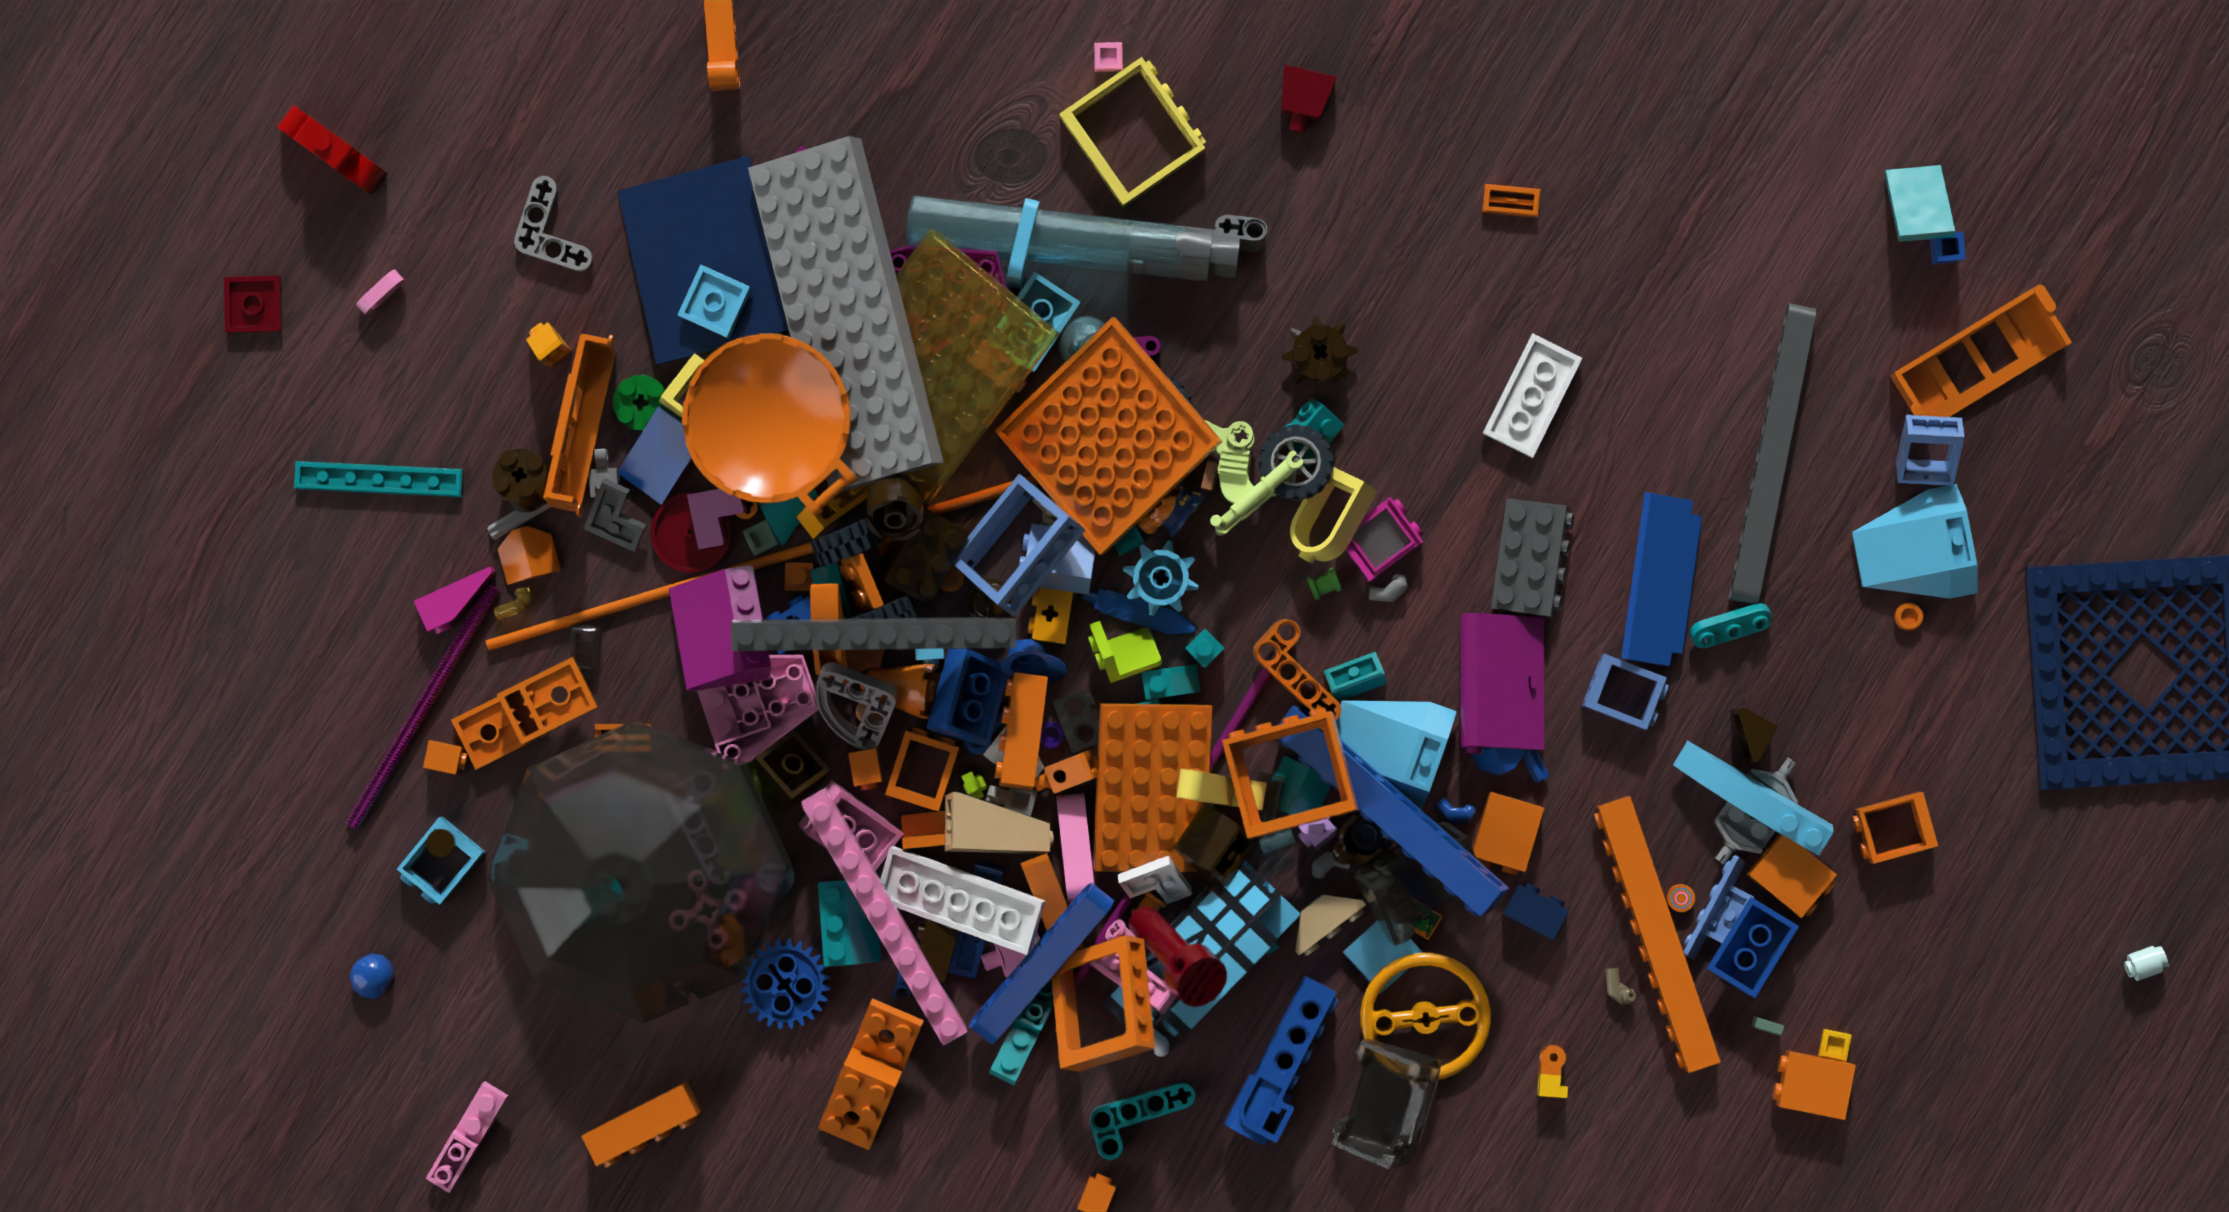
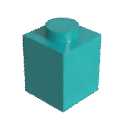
(1204, 648)

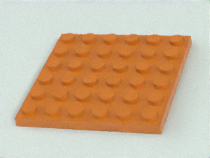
(1108, 435)

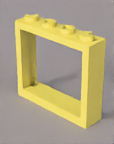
(1165, 97)

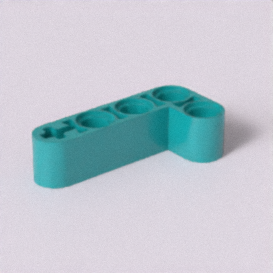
(1144, 1113)

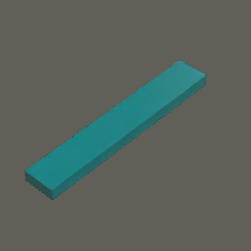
(378, 479)

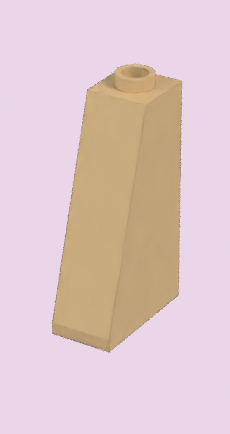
(988, 828)

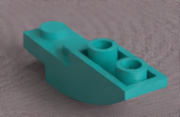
(1023, 1036)

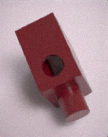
(1304, 95)

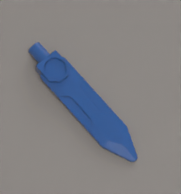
(1137, 612)

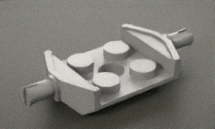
(1746, 833)

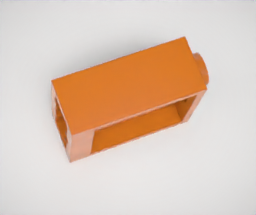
(914, 797)
(1922, 820)

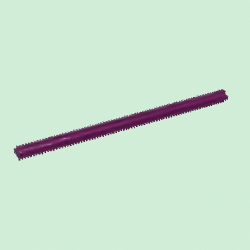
(423, 706)

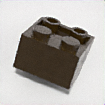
(1214, 845)

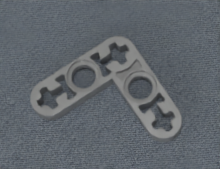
(542, 240)

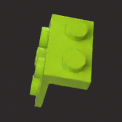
(1124, 654)

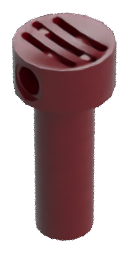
(1191, 969)

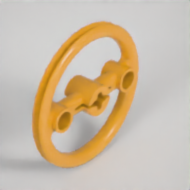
(1437, 1015)

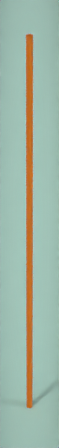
(757, 563)

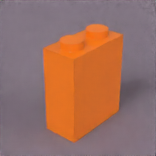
(1506, 832)
(1792, 876)
(1814, 1084)

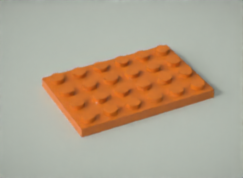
(1139, 778)

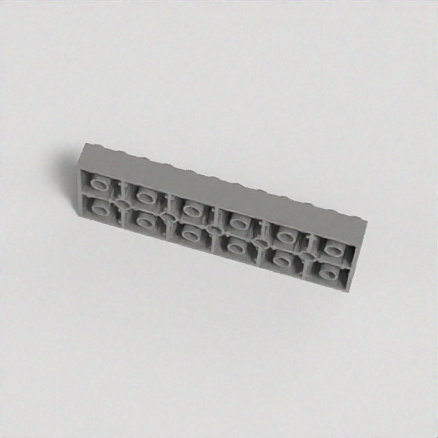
(847, 301)

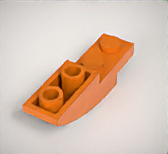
(826, 604)

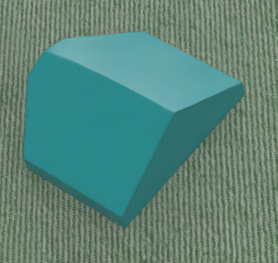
(1303, 787)

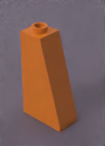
(1046, 886)

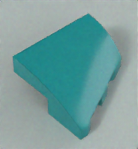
(783, 516)

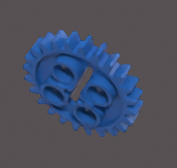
(805, 967)

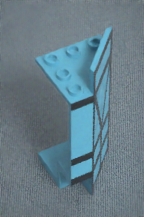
(1235, 924)

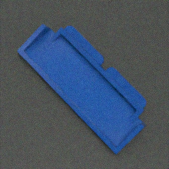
(1661, 580)

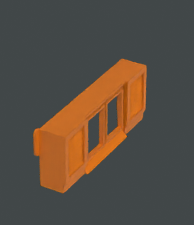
(2027, 327)
(591, 379)

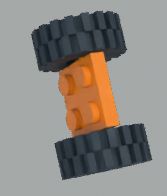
(845, 546)

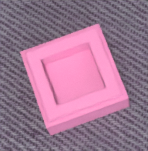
(1108, 57)

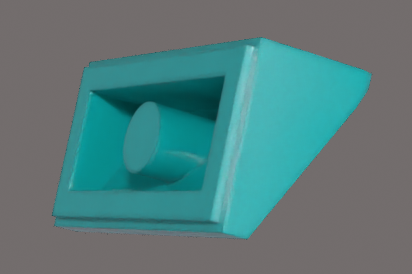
(1355, 677)

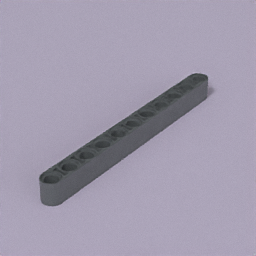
(1772, 454)

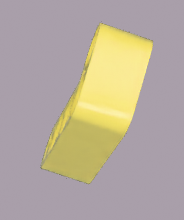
(1215, 788)

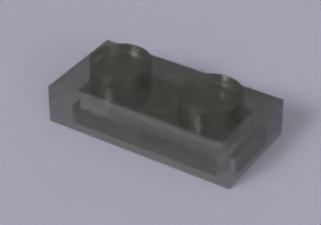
(1273, 796)

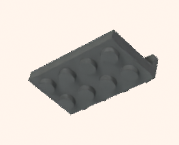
(1532, 557)

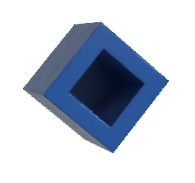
(1948, 249)

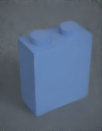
(1075, 568)

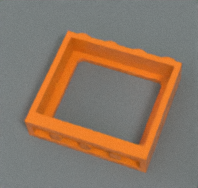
(1264, 733)
(1136, 999)

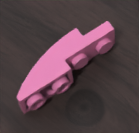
(467, 1137)

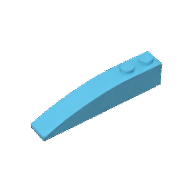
(1755, 798)

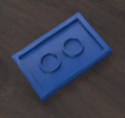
(658, 456)

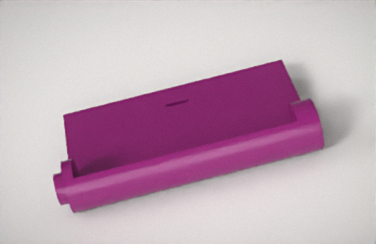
(1501, 682)

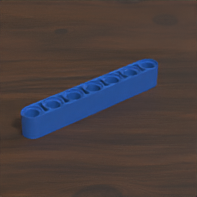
(1041, 963)

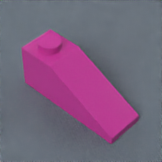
(449, 603)

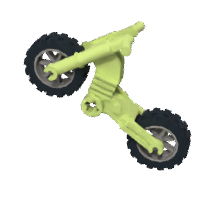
(1236, 461)

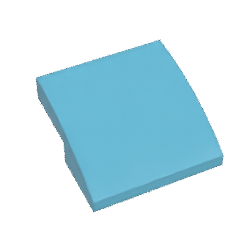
(1374, 951)

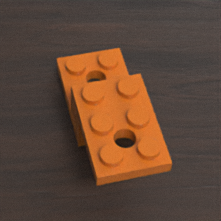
(524, 713)
(870, 1074)

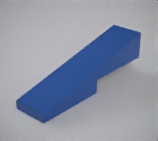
(969, 947)

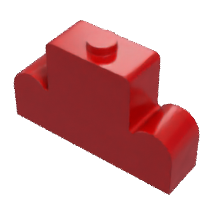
(331, 149)

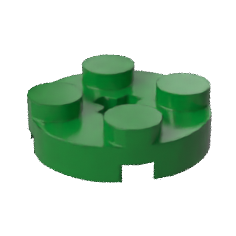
(628, 392)

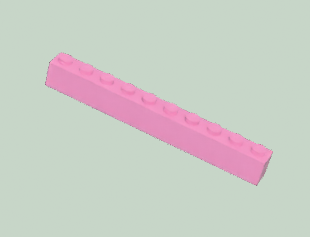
(884, 916)

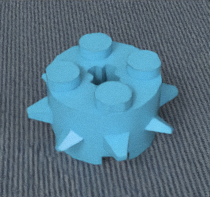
(1174, 569)

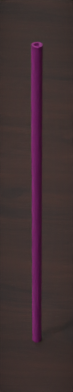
(1215, 755)

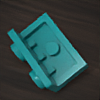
(1319, 419)

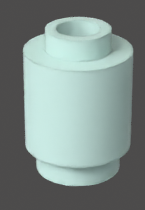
(2146, 963)

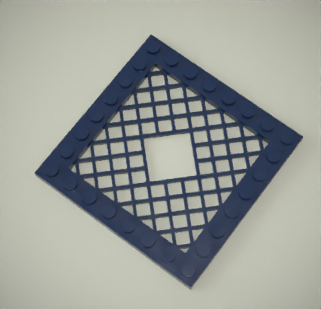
(2042, 588)

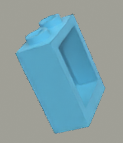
(430, 893)

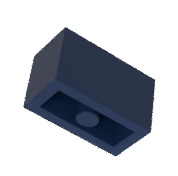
(1536, 911)

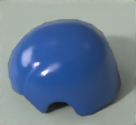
(372, 976)

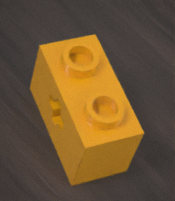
(1057, 629)

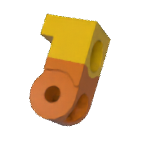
(1549, 1074)

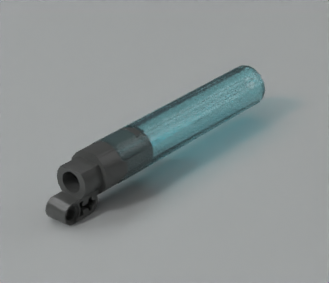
(1091, 239)

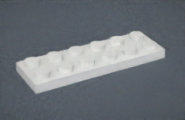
(962, 900)

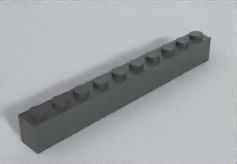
(873, 633)

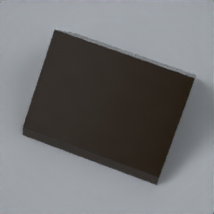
(1753, 733)

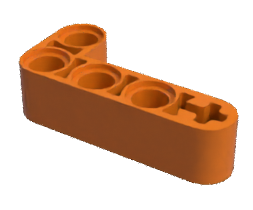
(722, 45)
(1300, 676)

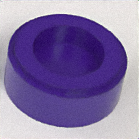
(1051, 735)

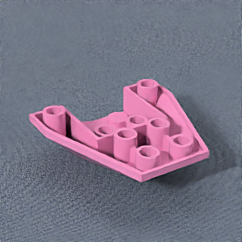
(758, 714)

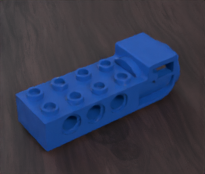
(1269, 1082)

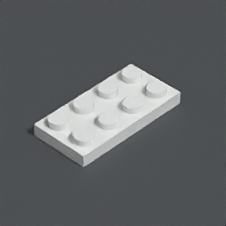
(1532, 396)

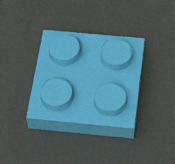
(714, 301)

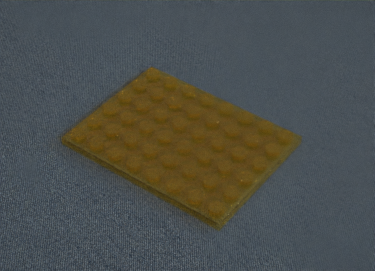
(970, 346)

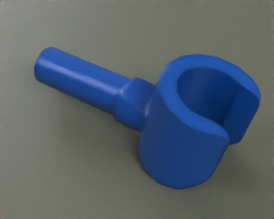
(901, 984)

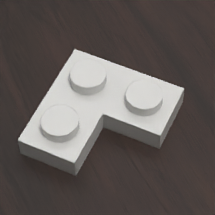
(1157, 875)

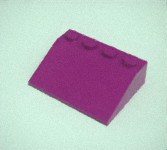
(703, 629)

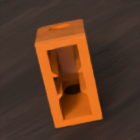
(1077, 770)

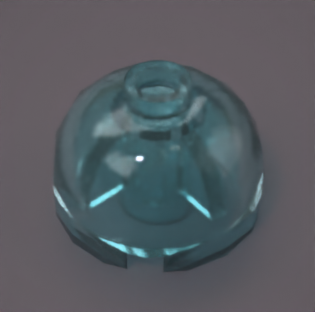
(1076, 334)

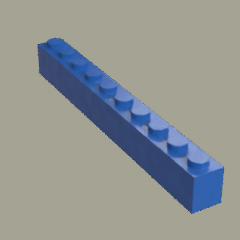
(1402, 821)

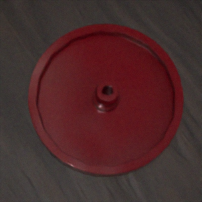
(676, 540)

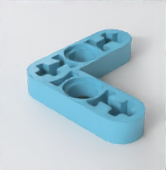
(1018, 261)

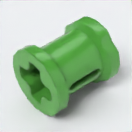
(1324, 584)

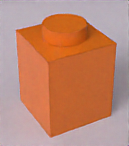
(445, 757)
(865, 768)
(1097, 1194)

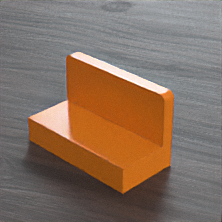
(923, 829)

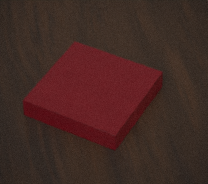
(253, 304)

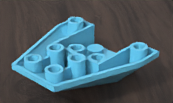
(1920, 547)
(1398, 740)

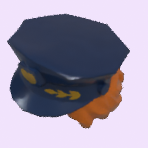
(1172, 511)

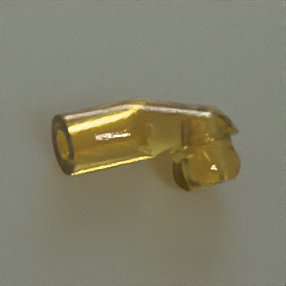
(514, 607)

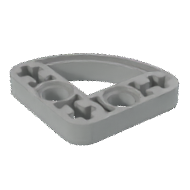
(870, 696)

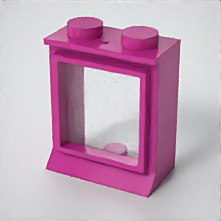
(1383, 538)

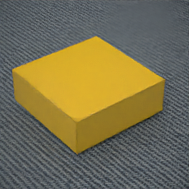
(1834, 1045)

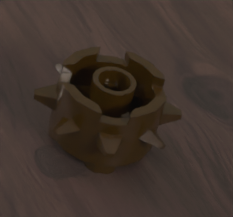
(1303, 354)

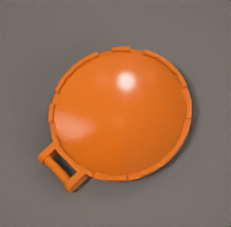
(769, 421)

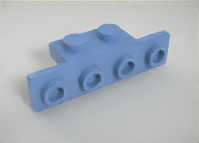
(1722, 911)

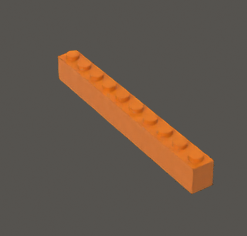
(1657, 933)

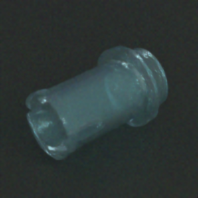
(1276, 841)

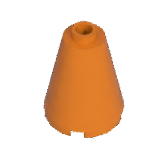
(914, 685)

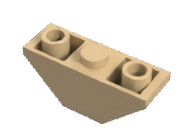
(1323, 919)

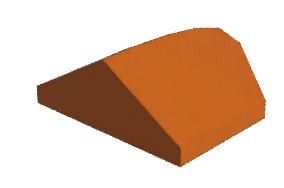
(528, 554)

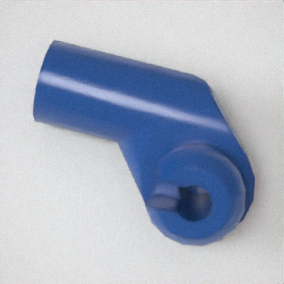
(1459, 815)

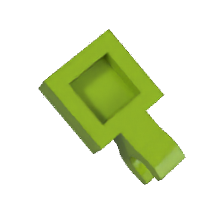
(974, 785)

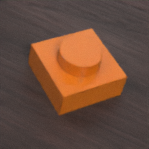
(798, 576)

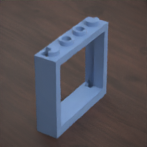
(1040, 560)

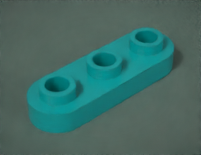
(1731, 625)

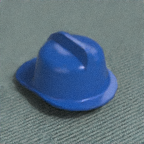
(1032, 659)

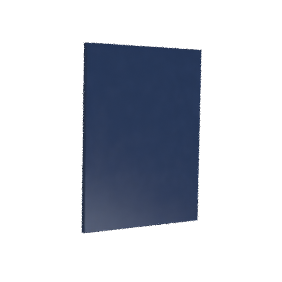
(694, 221)

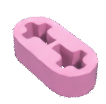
(380, 292)

